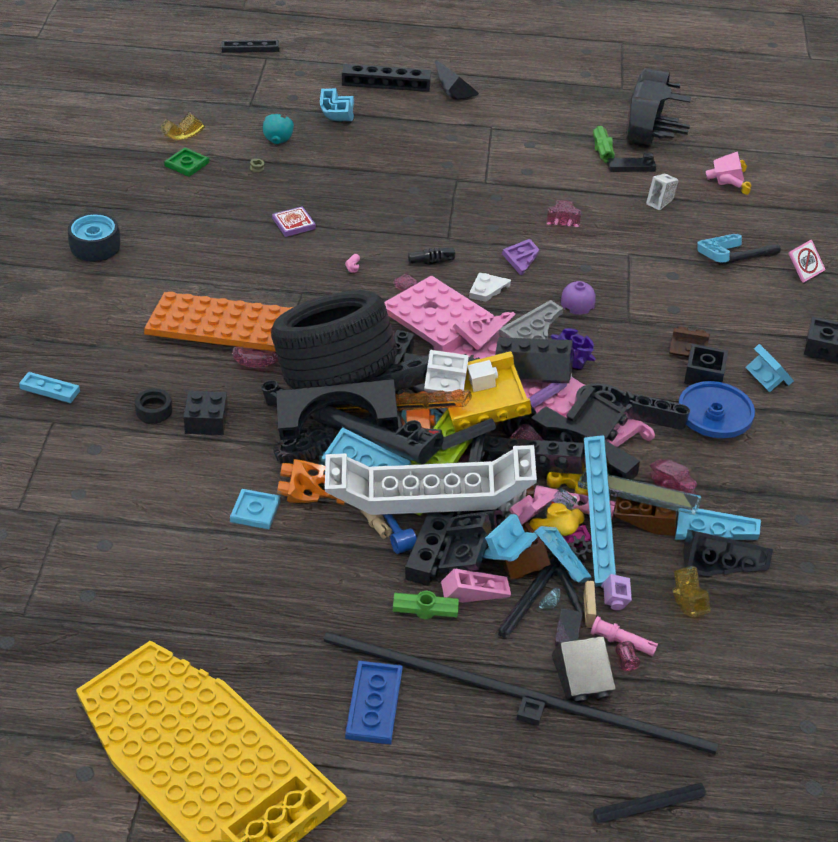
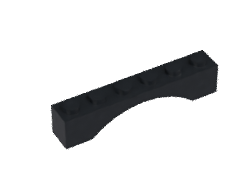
(551, 424)

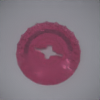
(254, 357)

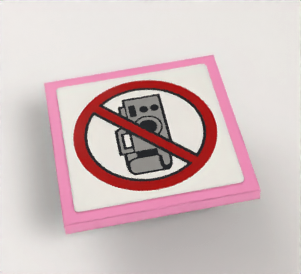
(806, 261)

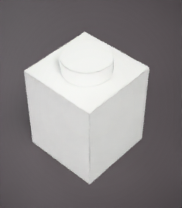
(482, 375)

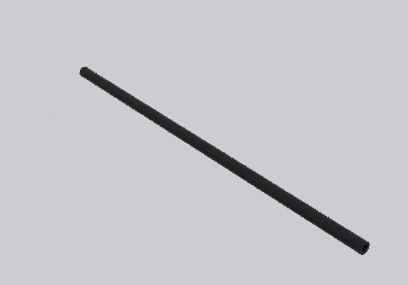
(520, 692)

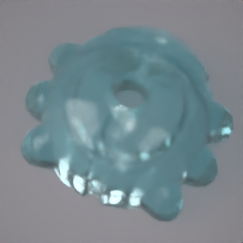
(550, 599)

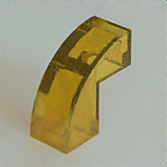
(185, 129)

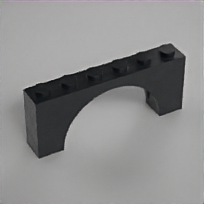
(298, 404)

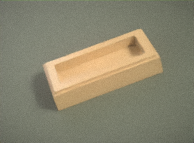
(589, 604)

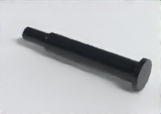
(561, 572)

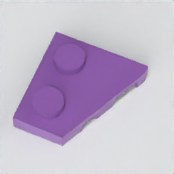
(521, 255)

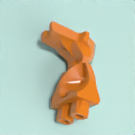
(302, 481)

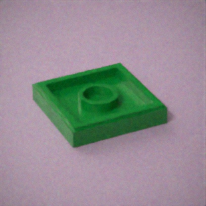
(186, 162)

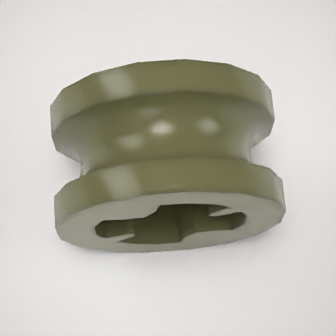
(257, 165)

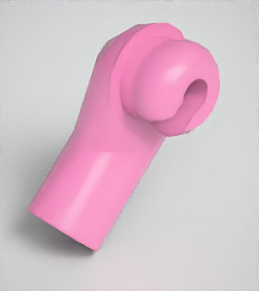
(351, 263)

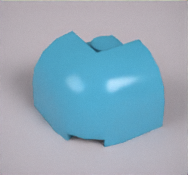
(336, 107)

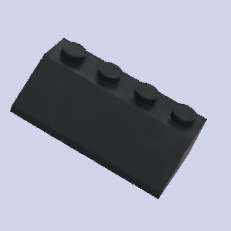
(539, 358)

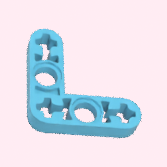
(717, 247)

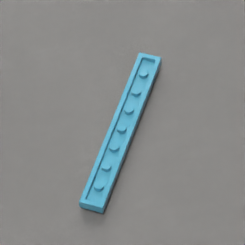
(599, 508)

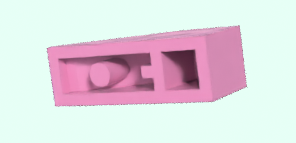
(474, 586)

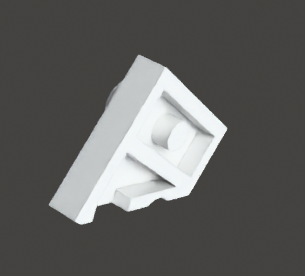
(487, 286)

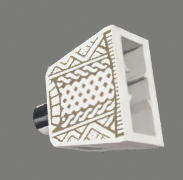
(662, 191)

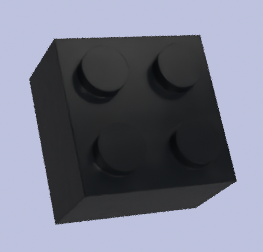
(705, 364)
(205, 413)

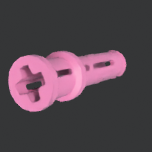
(614, 633)

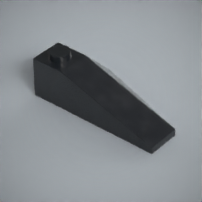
(453, 83)
(722, 555)

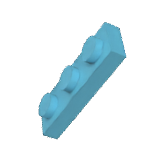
(49, 387)

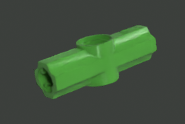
(603, 143)
(425, 605)

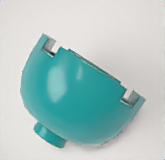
(277, 129)

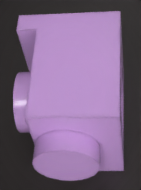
(617, 596)

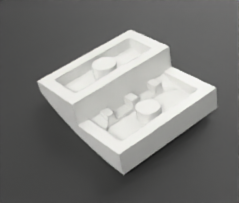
(445, 371)

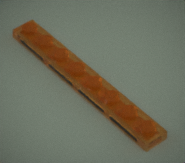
(422, 400)

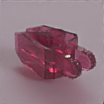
(672, 476)

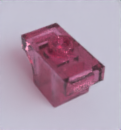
(564, 214)

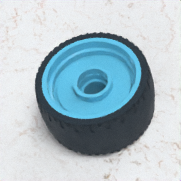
(94, 237)

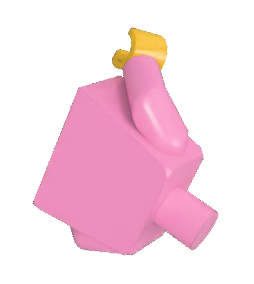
(730, 171)

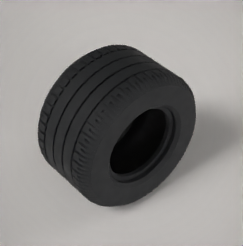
(334, 340)

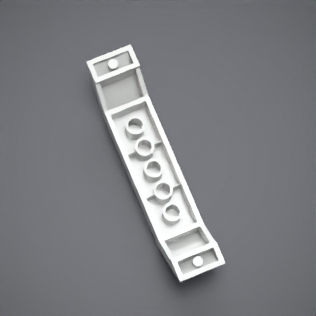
(430, 485)

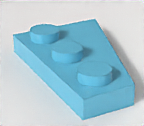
(563, 552)

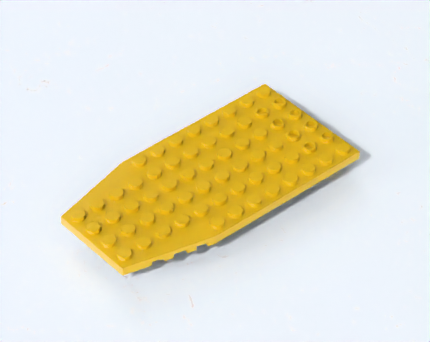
(203, 753)

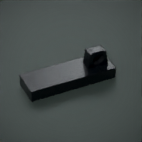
(643, 164)

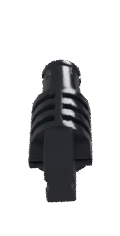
(432, 255)

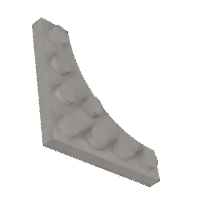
(534, 323)

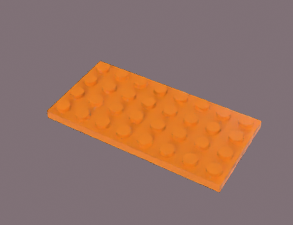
(214, 320)

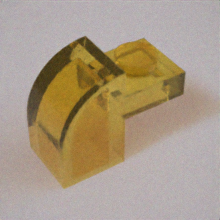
(687, 593)

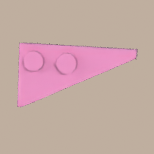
(481, 330)

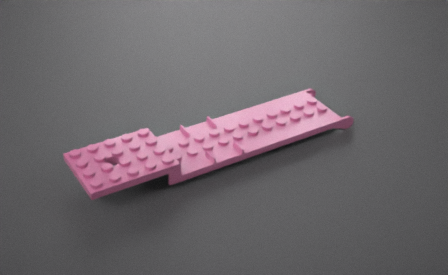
(434, 308)

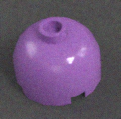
(578, 297)

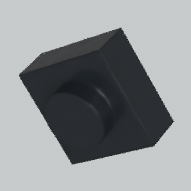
(530, 711)

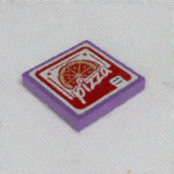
(293, 221)

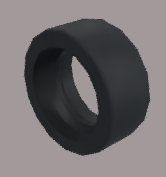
(152, 396)

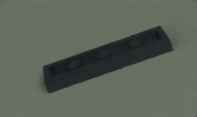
(250, 46)

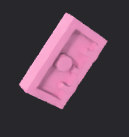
(529, 507)

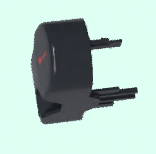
(647, 106)

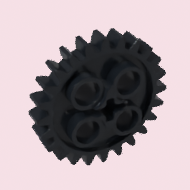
(310, 444)

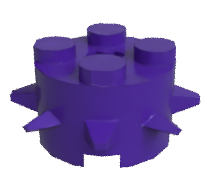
(581, 346)

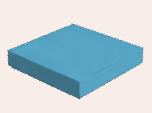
(255, 509)

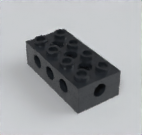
(821, 344)

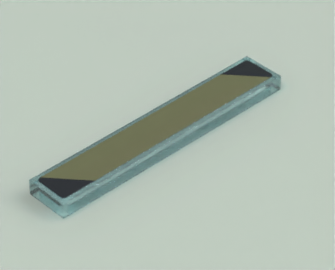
(649, 494)

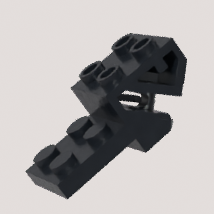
(467, 540)

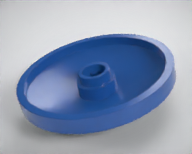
(717, 409)

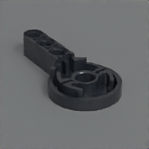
(643, 407)

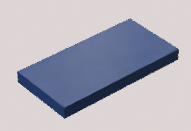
(374, 702)

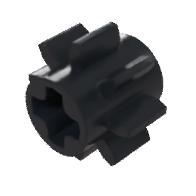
(585, 545)

